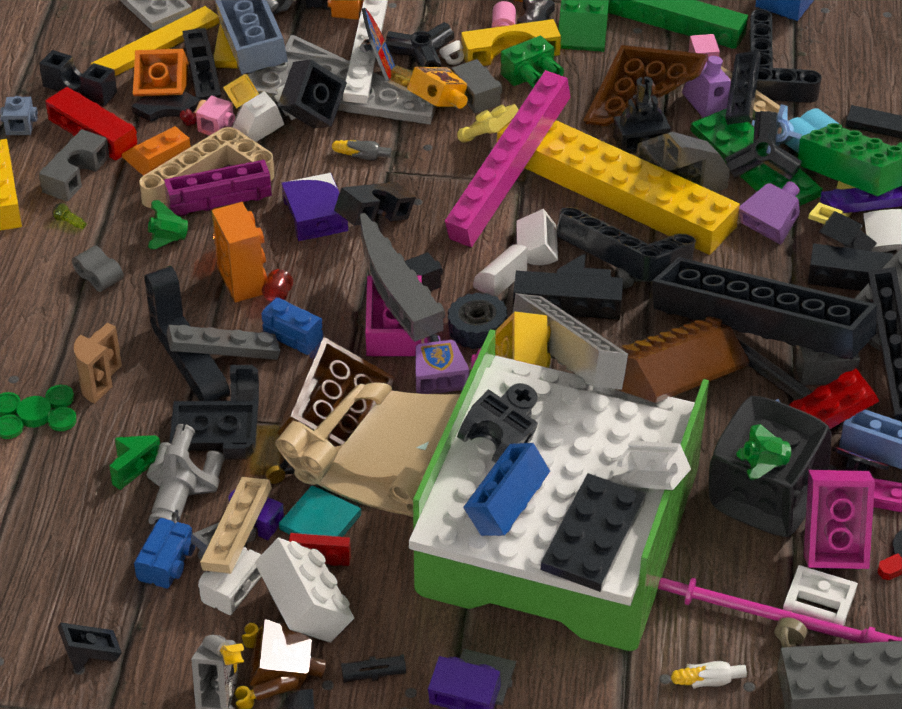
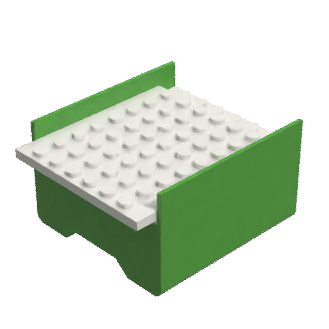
(576, 436)

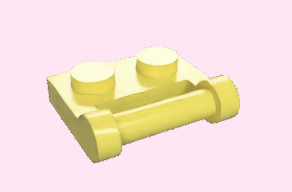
(488, 122)

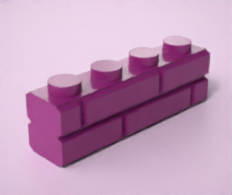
(218, 187)

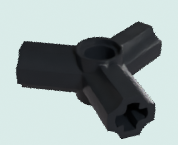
(421, 44)
(764, 134)

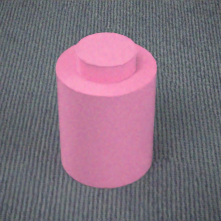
(503, 14)

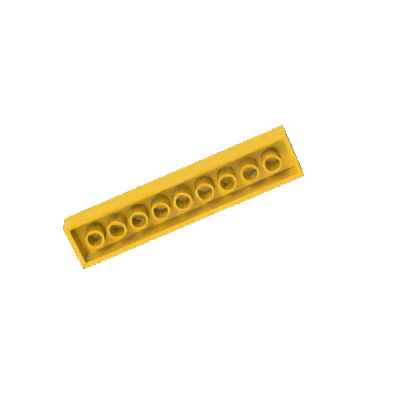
(633, 186)

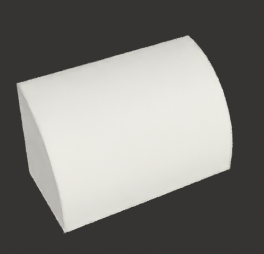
(540, 236)
(502, 271)

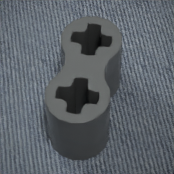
(97, 268)

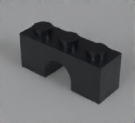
(95, 83)
(383, 198)

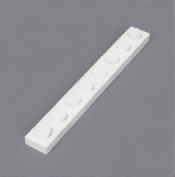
(363, 64)

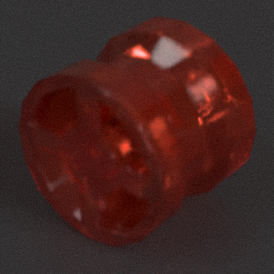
(277, 285)

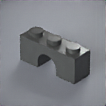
(62, 173)

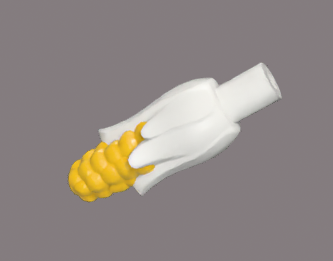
(708, 674)

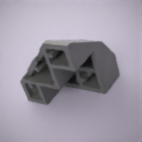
(689, 156)

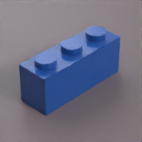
(507, 489)

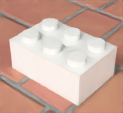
(304, 590)

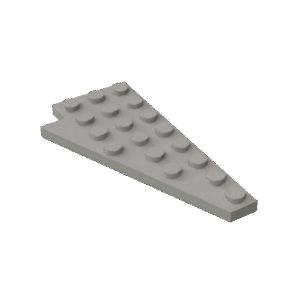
(384, 98)

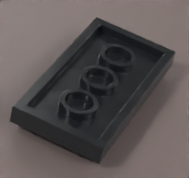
(593, 532)

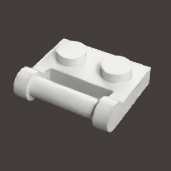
(820, 589)

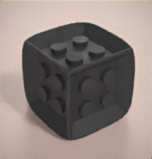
(779, 497)

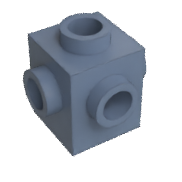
(18, 115)

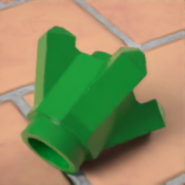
(165, 226)
(763, 452)

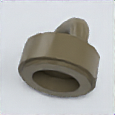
(790, 632)

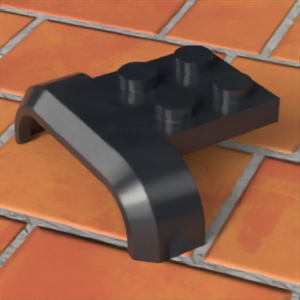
(224, 424)

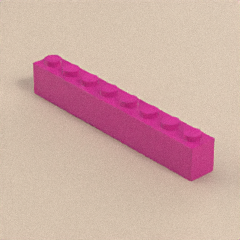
(507, 159)

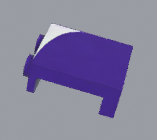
(313, 205)

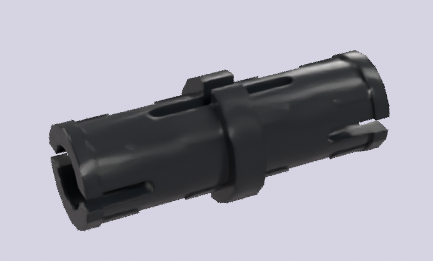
(395, 664)

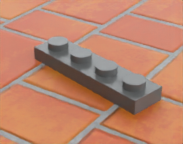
(222, 342)

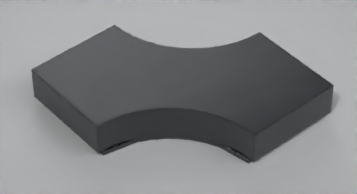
(536, 10)
(157, 107)

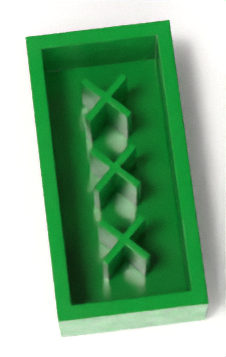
(852, 158)

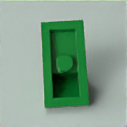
(134, 457)

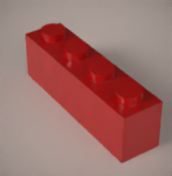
(76, 112)

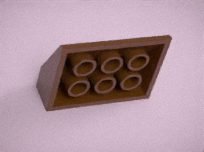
(324, 384)

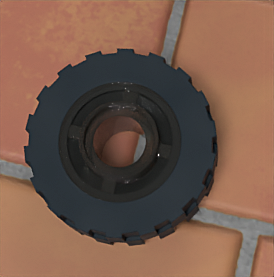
(473, 317)

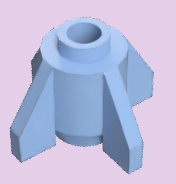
(788, 129)

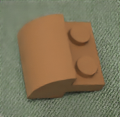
(97, 361)

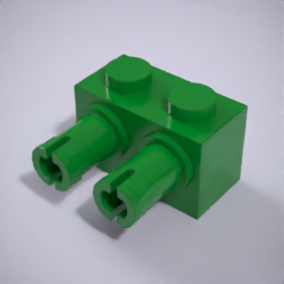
(529, 61)

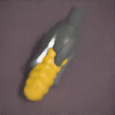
(361, 149)

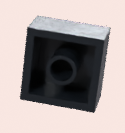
(312, 94)

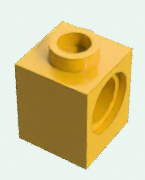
(241, 90)

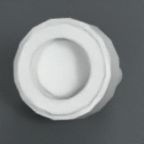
(451, 49)

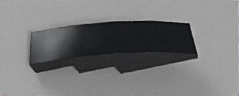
(201, 63)

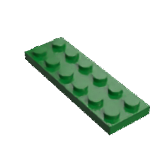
(735, 137)

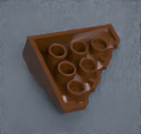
(664, 67)

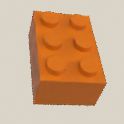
(239, 251)

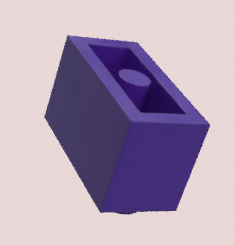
(463, 685)

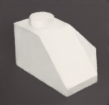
(258, 117)

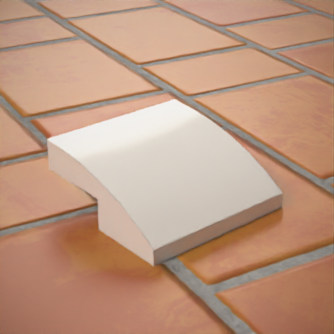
(885, 229)

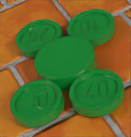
(37, 411)

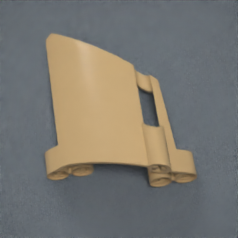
(380, 457)

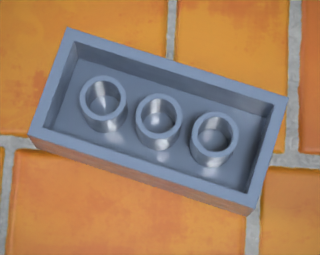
(252, 34)

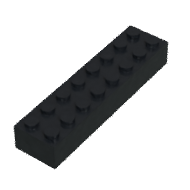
(766, 307)

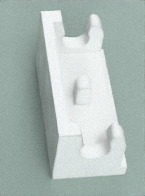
(654, 465)

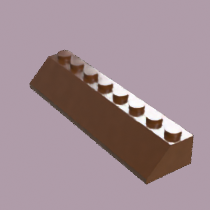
(681, 359)

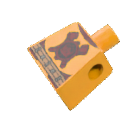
(438, 86)

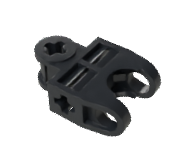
(502, 419)

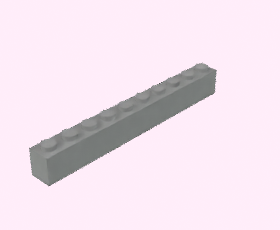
(578, 346)

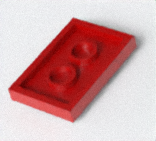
(838, 399)

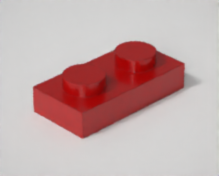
(333, 548)

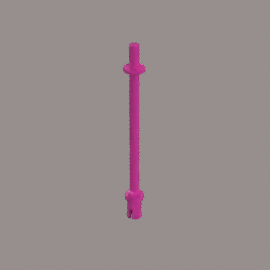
(693, 592)

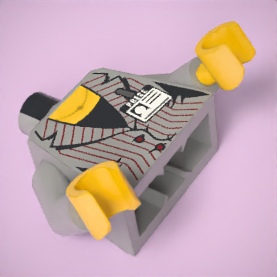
(216, 672)

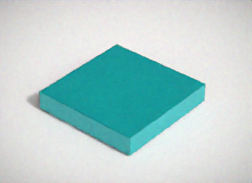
(320, 514)

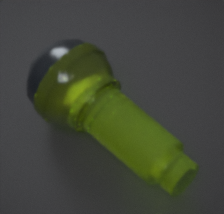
(62, 213)

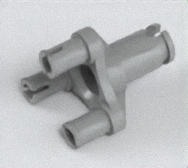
(179, 476)

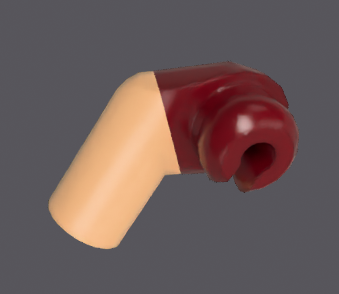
(188, 117)

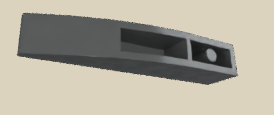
(399, 286)

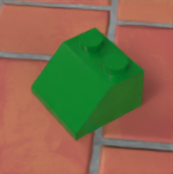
(583, 24)

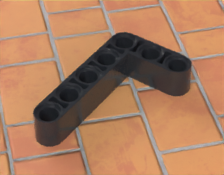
(779, 83)
(619, 248)
(166, 309)

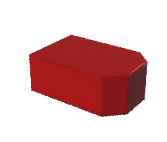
(890, 567)

